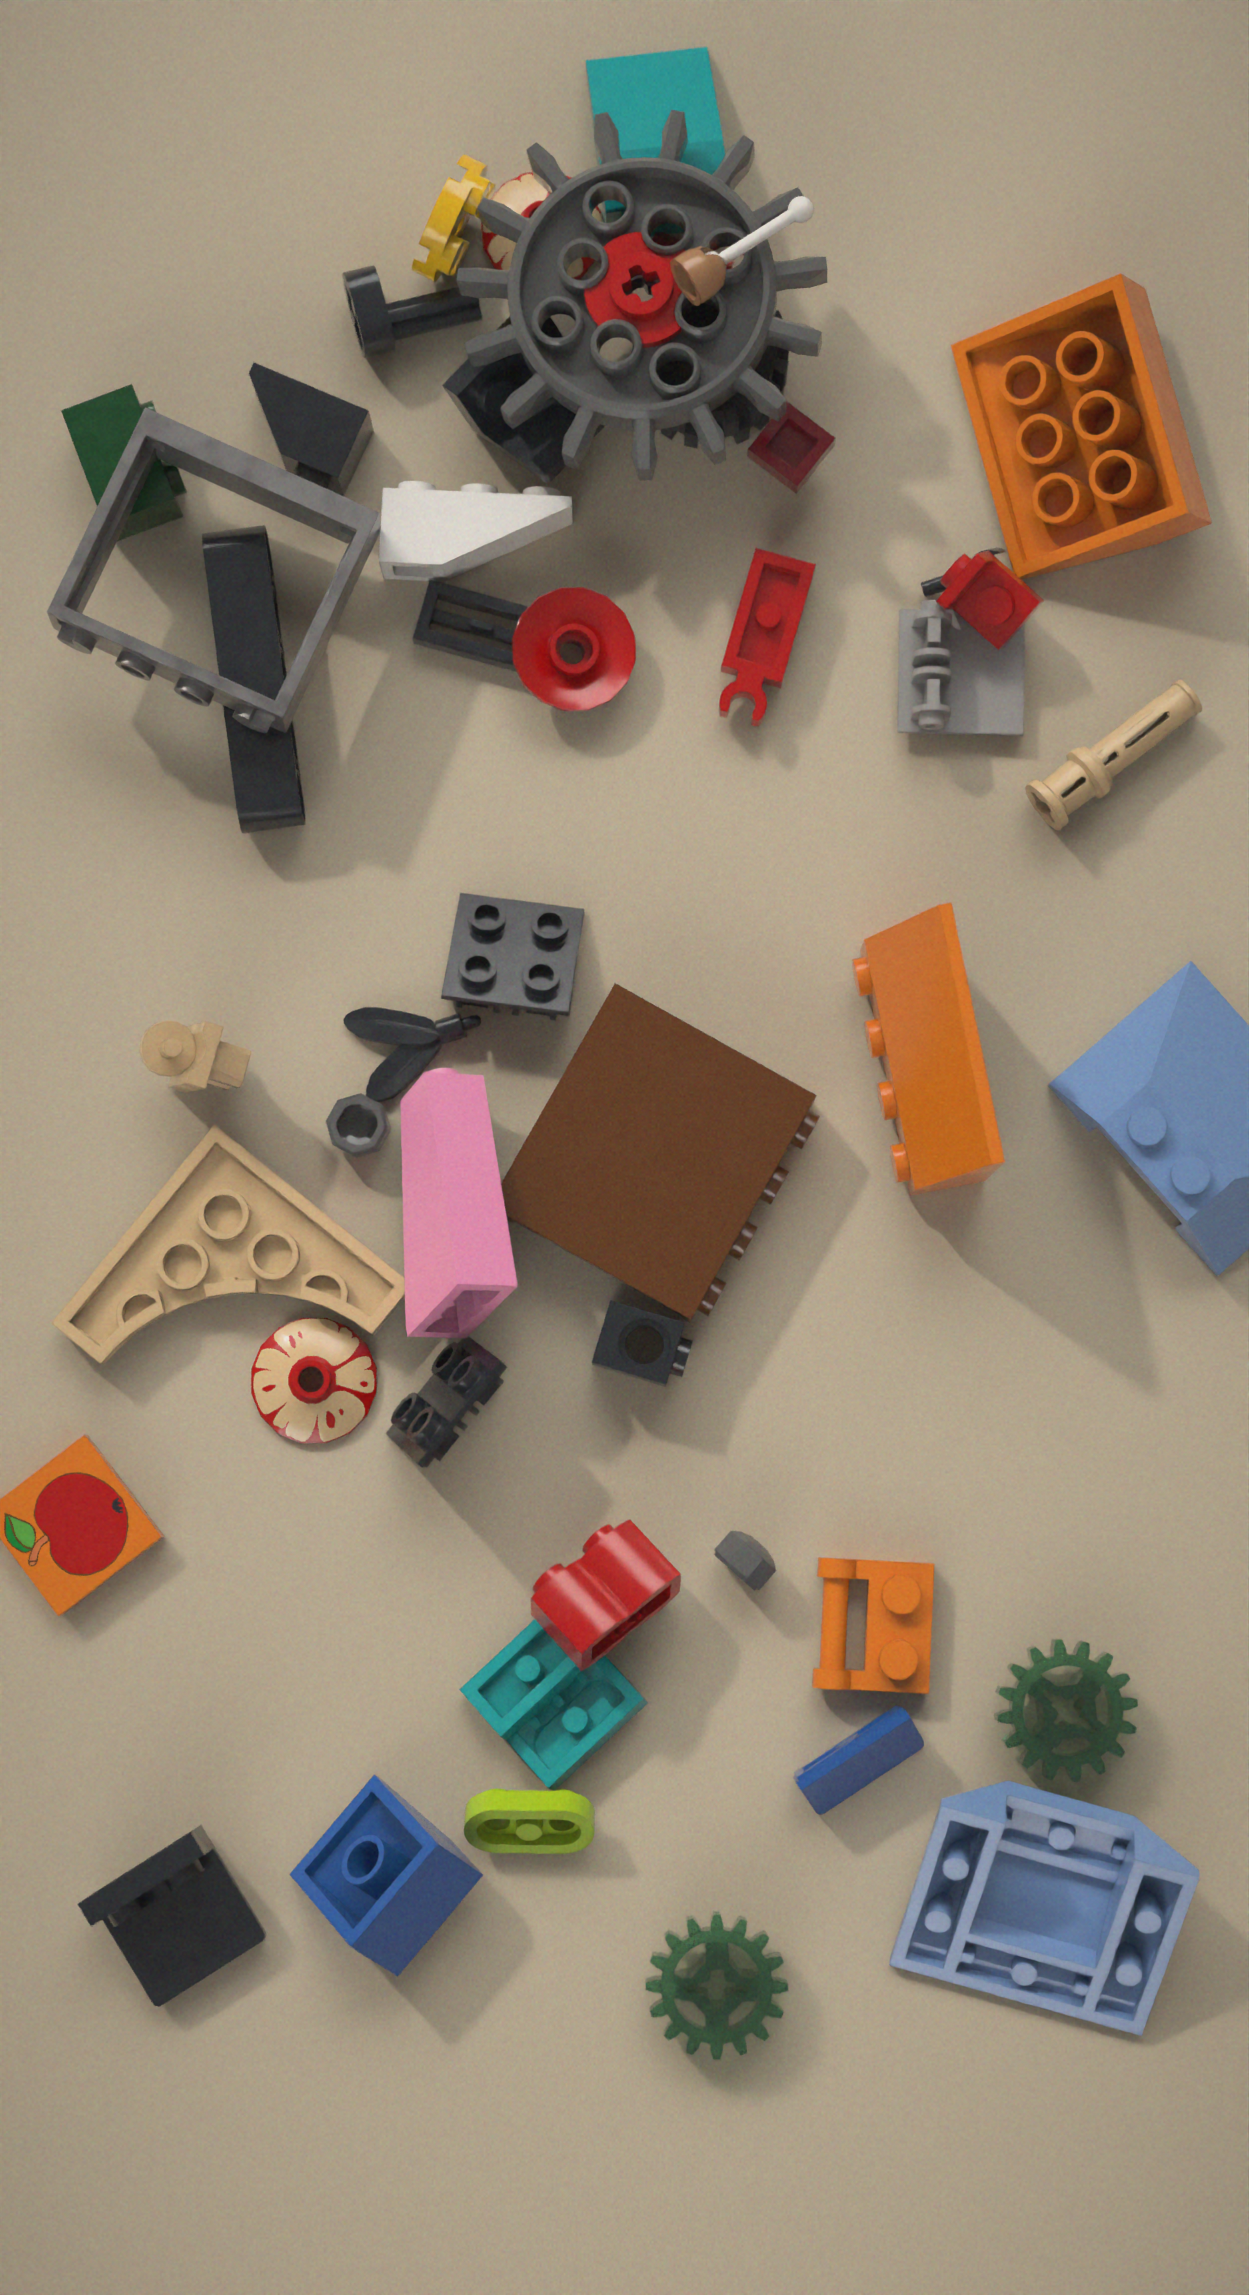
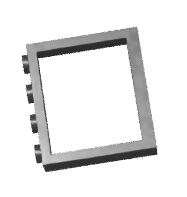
(248, 477)

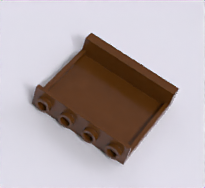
(656, 1153)

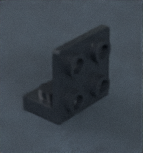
(483, 391)
(176, 1916)

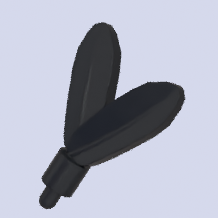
(418, 1041)

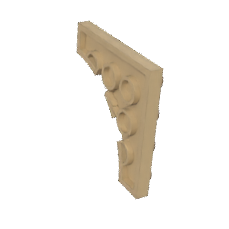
(221, 1232)

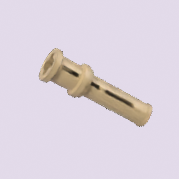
(1085, 764)

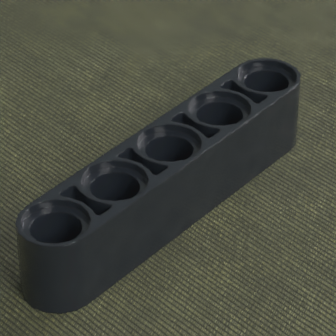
(253, 655)

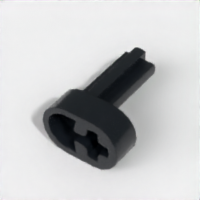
(382, 324)

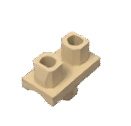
(193, 1056)

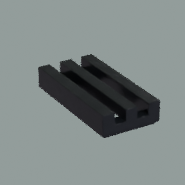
(458, 646)

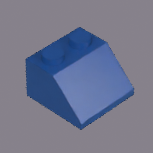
(385, 1876)

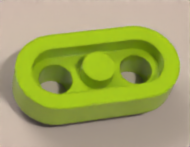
(529, 1821)

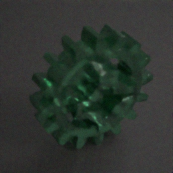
(1086, 1687)
(748, 1986)

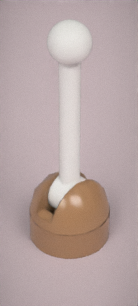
(702, 271)

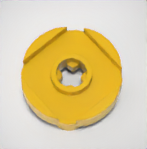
(450, 219)

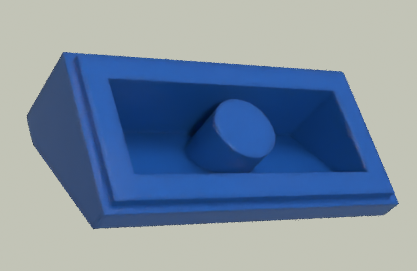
(859, 1759)

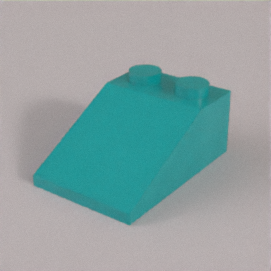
(639, 98)

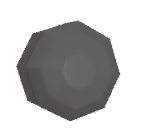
(358, 1125)
(746, 1558)

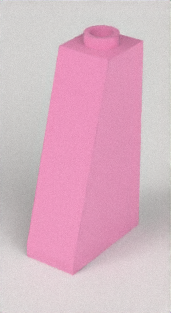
(452, 1208)

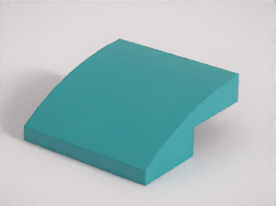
(549, 1705)

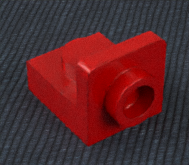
(988, 597)

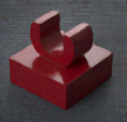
(791, 448)

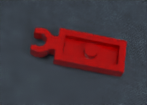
(765, 628)

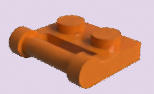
(895, 1625)

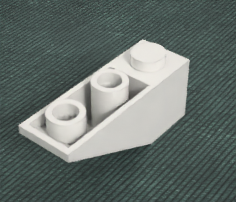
(450, 532)

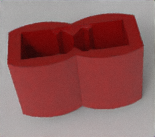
(604, 1592)

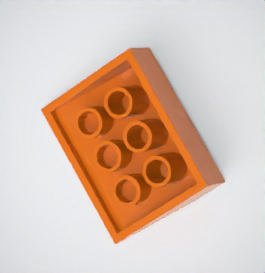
(1081, 430)
(929, 1053)

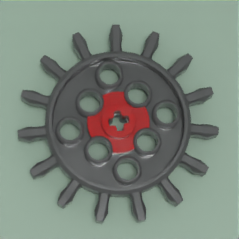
(604, 307)

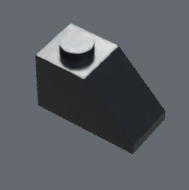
(313, 430)

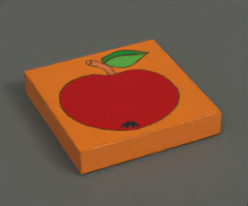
(74, 1525)

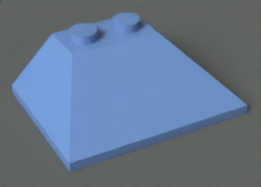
(1177, 1108)
(1046, 1904)

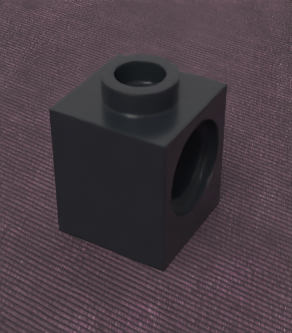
(620, 1323)

